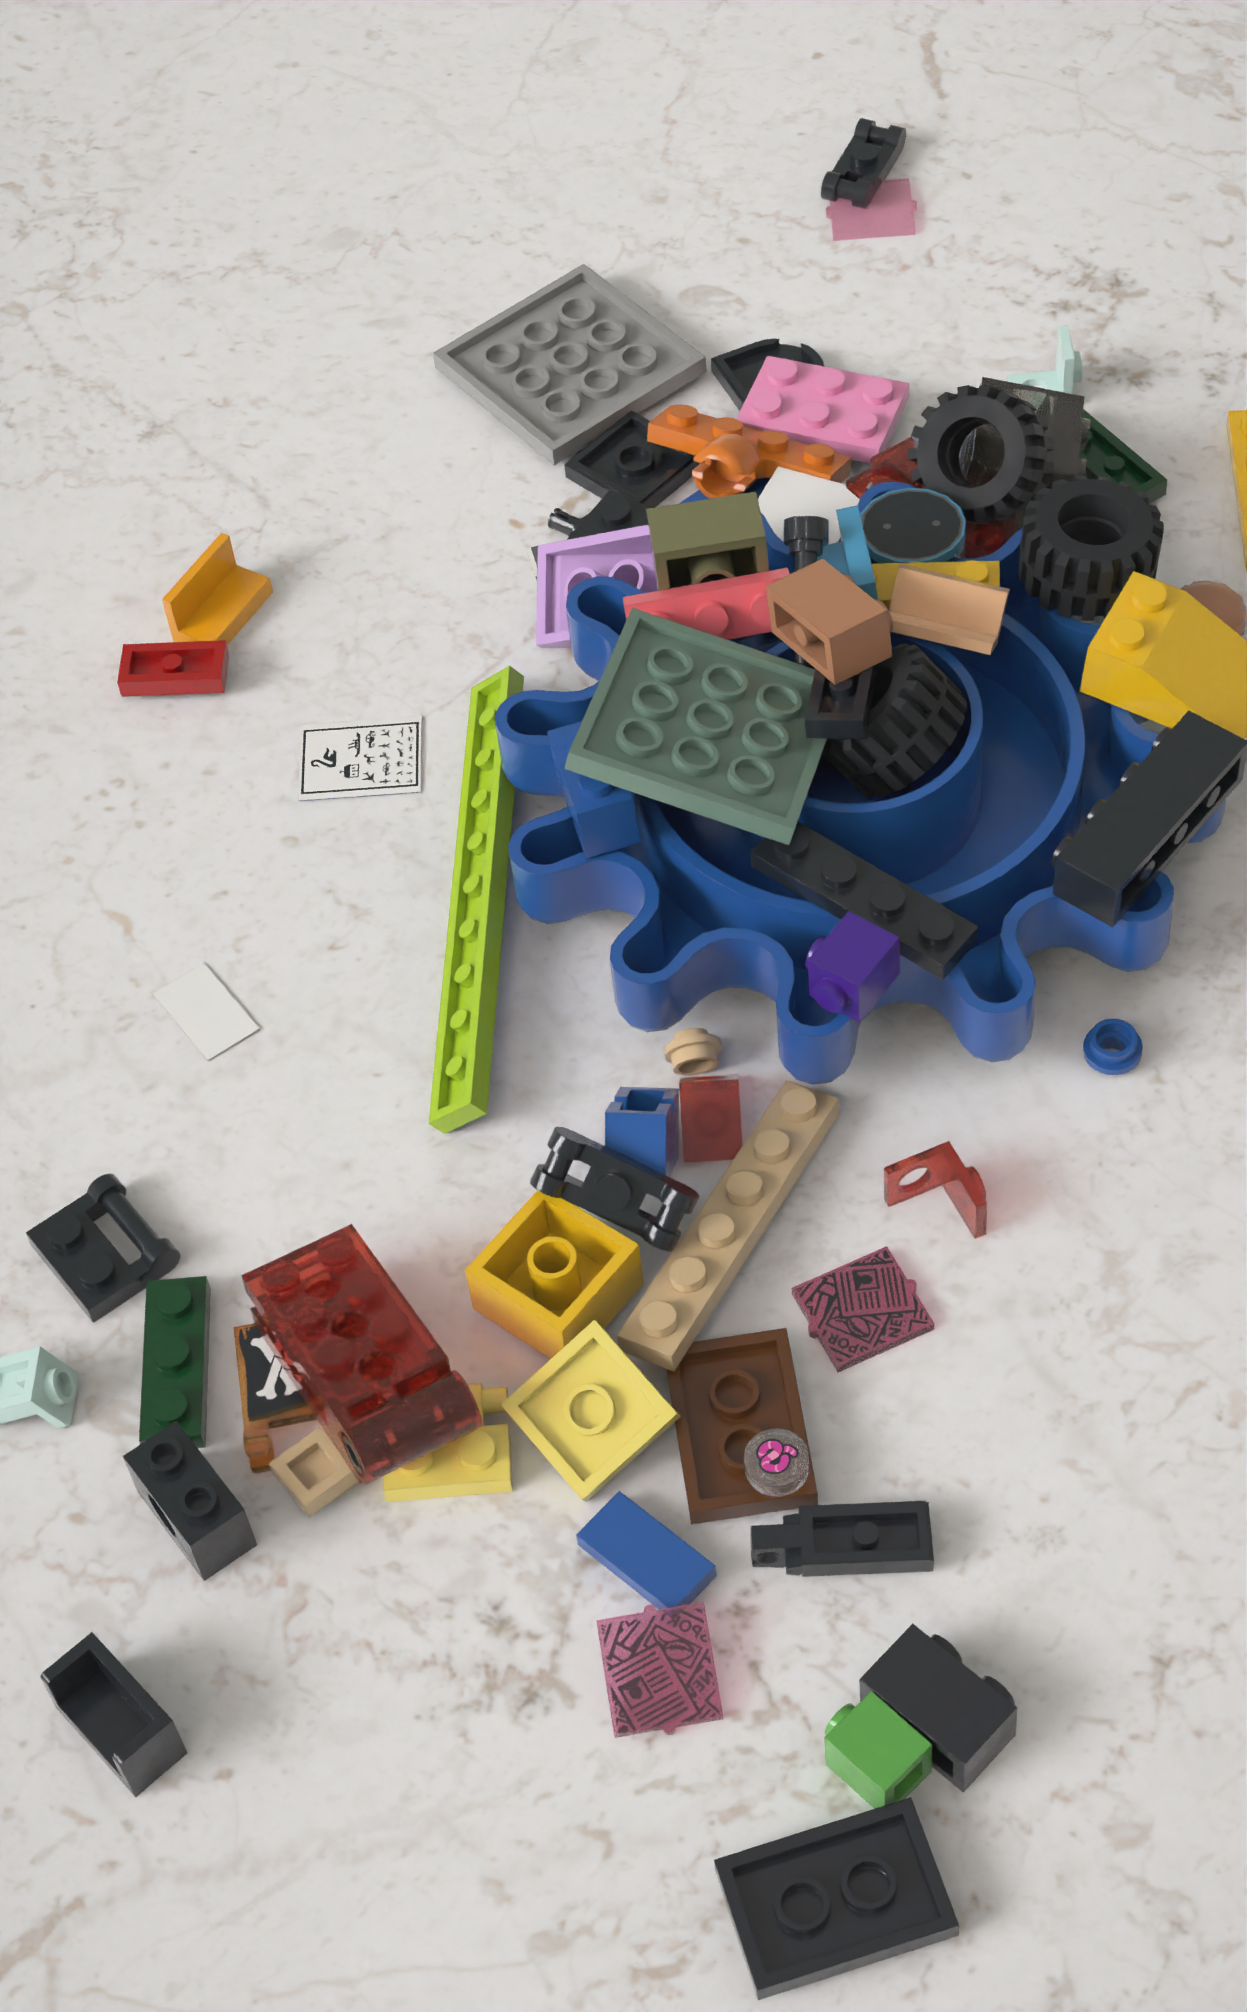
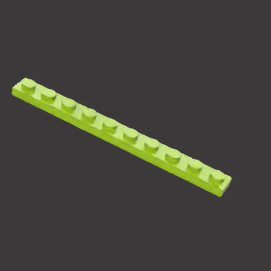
(475, 916)

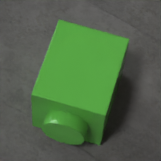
(876, 1751)

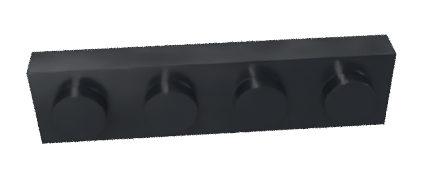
(845, 883)

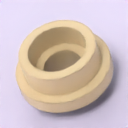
(693, 1052)

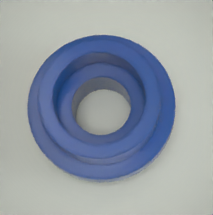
(1112, 1035)

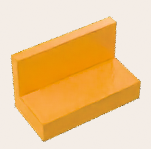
(214, 596)

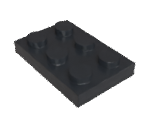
(835, 1898)

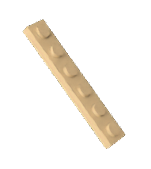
(728, 1226)

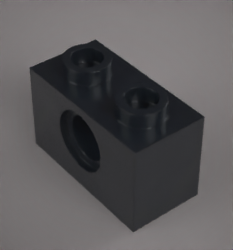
(190, 1500)

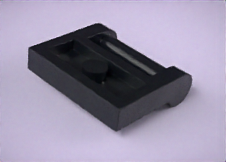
(88, 1261)

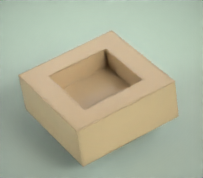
(313, 1472)

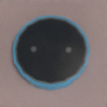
(913, 527)

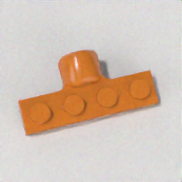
(737, 455)

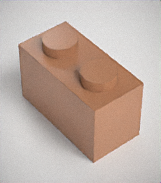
(830, 621)

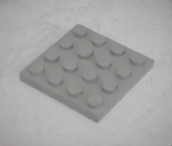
(569, 363)

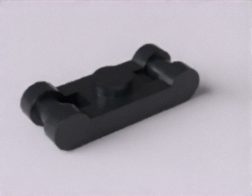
(863, 164)
(615, 1188)

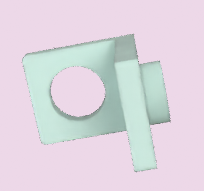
(1067, 367)

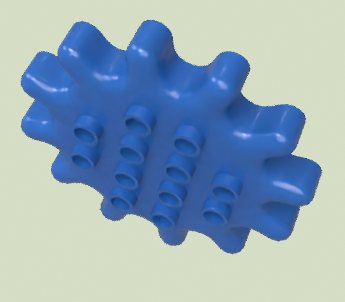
(963, 833)

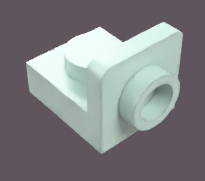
(37, 1384)

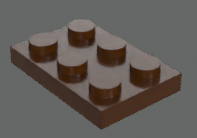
(726, 1397)

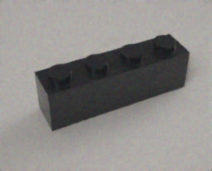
(1148, 817)

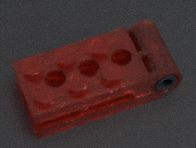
(359, 1355)

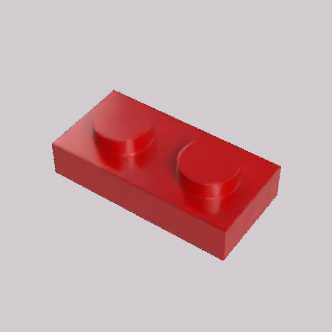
(173, 668)

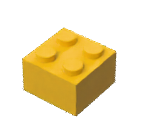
(554, 1274)

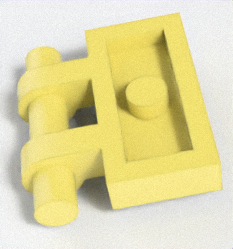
(465, 1467)

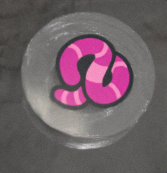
(776, 1462)

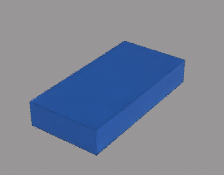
(645, 1554)

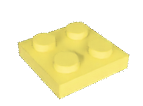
(590, 1410)

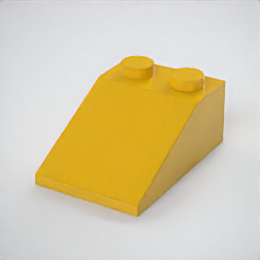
(1166, 657)

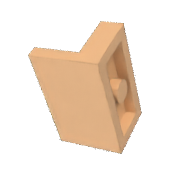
(947, 609)

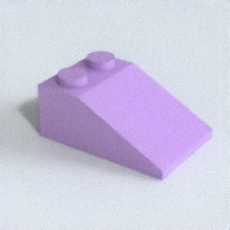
(565, 563)

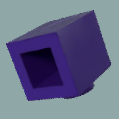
(852, 966)

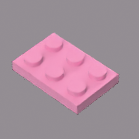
(825, 406)

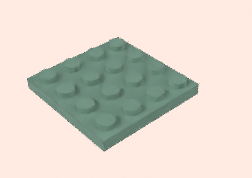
(701, 727)

